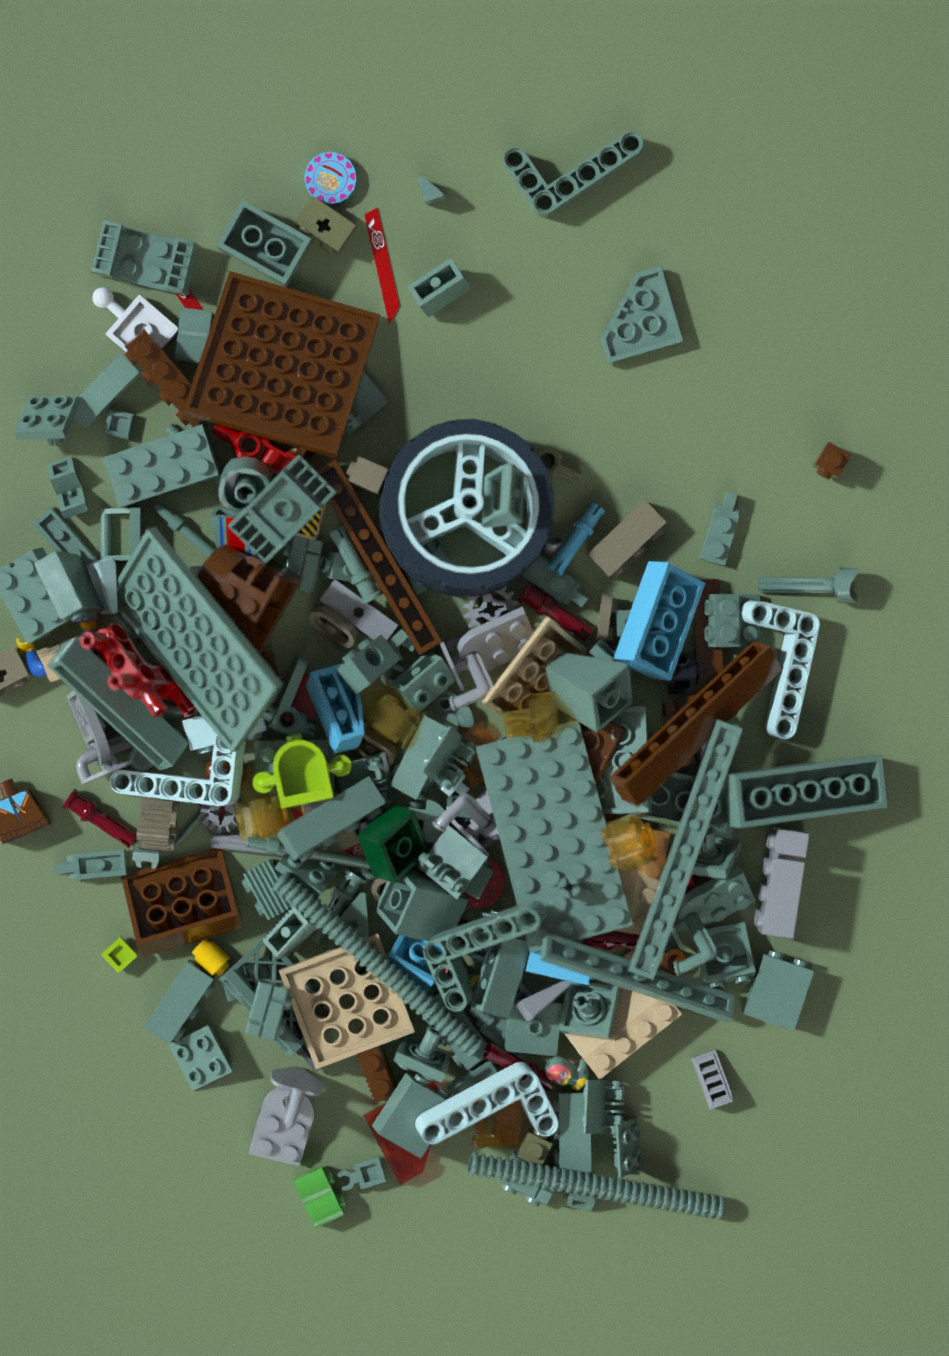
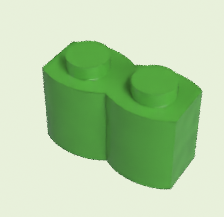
(319, 1195)

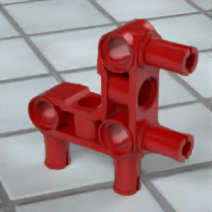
(265, 452)
(133, 673)

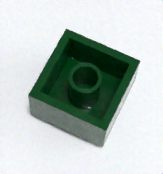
(393, 843)

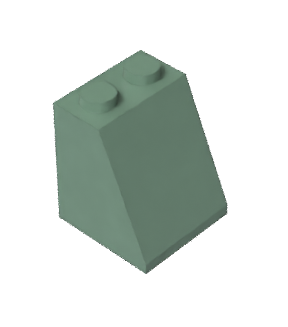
(590, 688)
(419, 907)

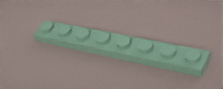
(615, 971)

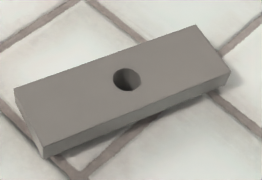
(345, 602)

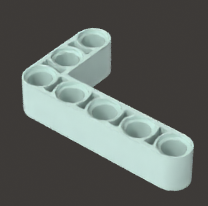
(788, 661)
(187, 785)
(490, 1103)

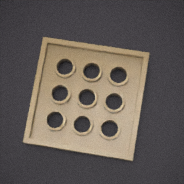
(348, 1042)

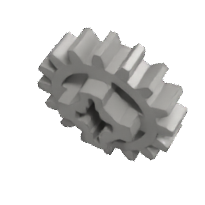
(473, 613)

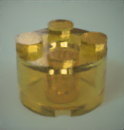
(392, 721)
(261, 817)
(630, 842)

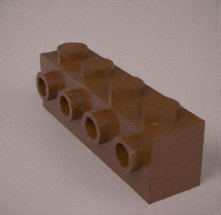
(162, 371)

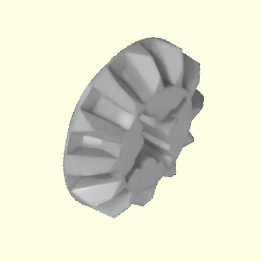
(211, 820)

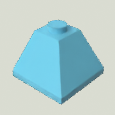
(409, 957)

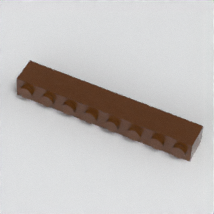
(379, 560)
(695, 723)

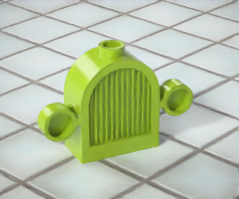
(301, 773)

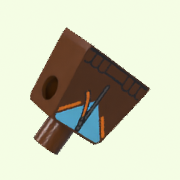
(19, 812)

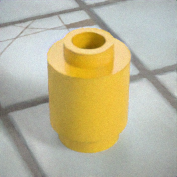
(211, 957)

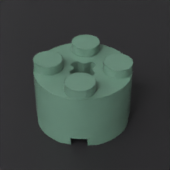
(240, 473)

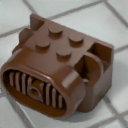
(249, 591)

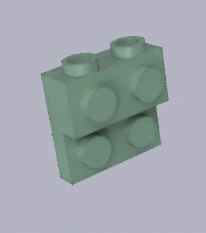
(725, 621)
(733, 957)

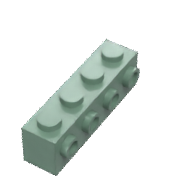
(332, 819)

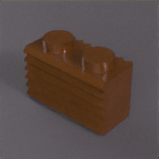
(377, 1073)

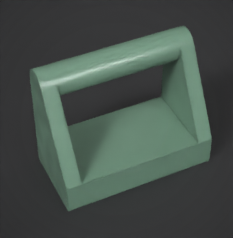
(511, 496)
(136, 531)

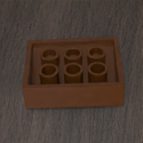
(181, 902)

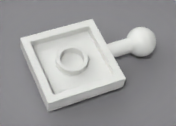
(134, 319)

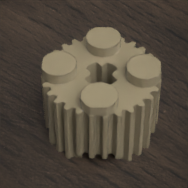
(157, 824)

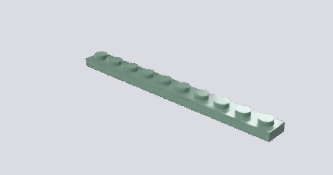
(685, 849)

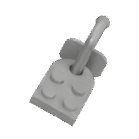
(484, 650)
(99, 748)
(480, 816)
(284, 1126)

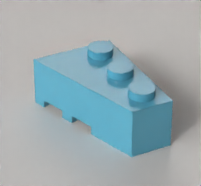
(337, 708)

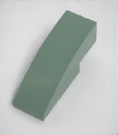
(105, 390)

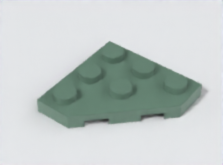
(642, 319)

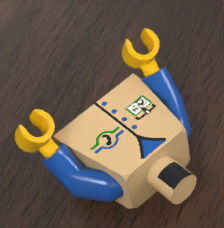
(38, 660)

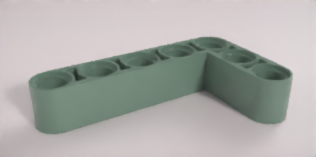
(572, 177)
(475, 941)

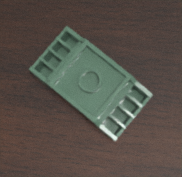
(145, 258)
(282, 509)

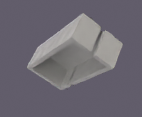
(782, 882)

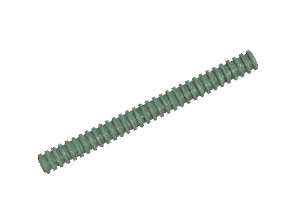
(378, 964)
(596, 1186)

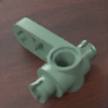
(298, 720)

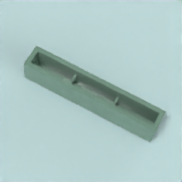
(129, 716)

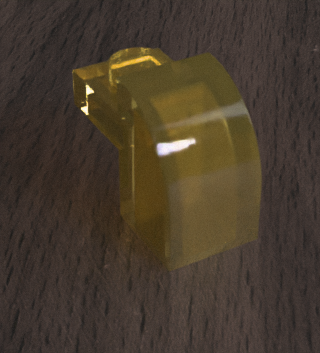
(539, 720)

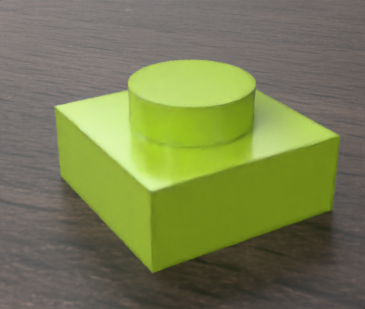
(119, 954)

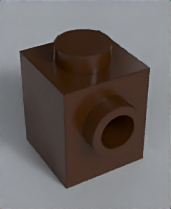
(831, 461)

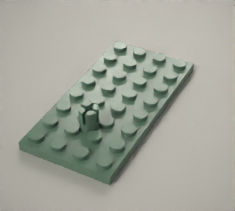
(194, 640)
(552, 833)

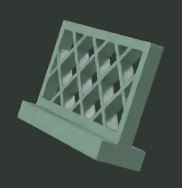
(245, 993)

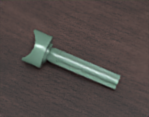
(840, 584)

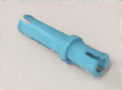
(581, 531)

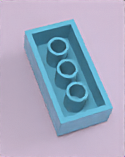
(659, 620)

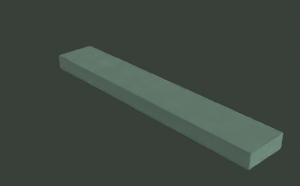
(64, 539)

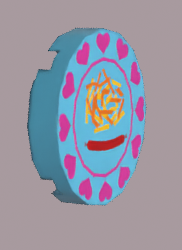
(330, 178)

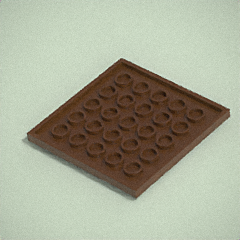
(282, 364)

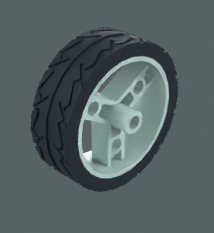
(471, 442)

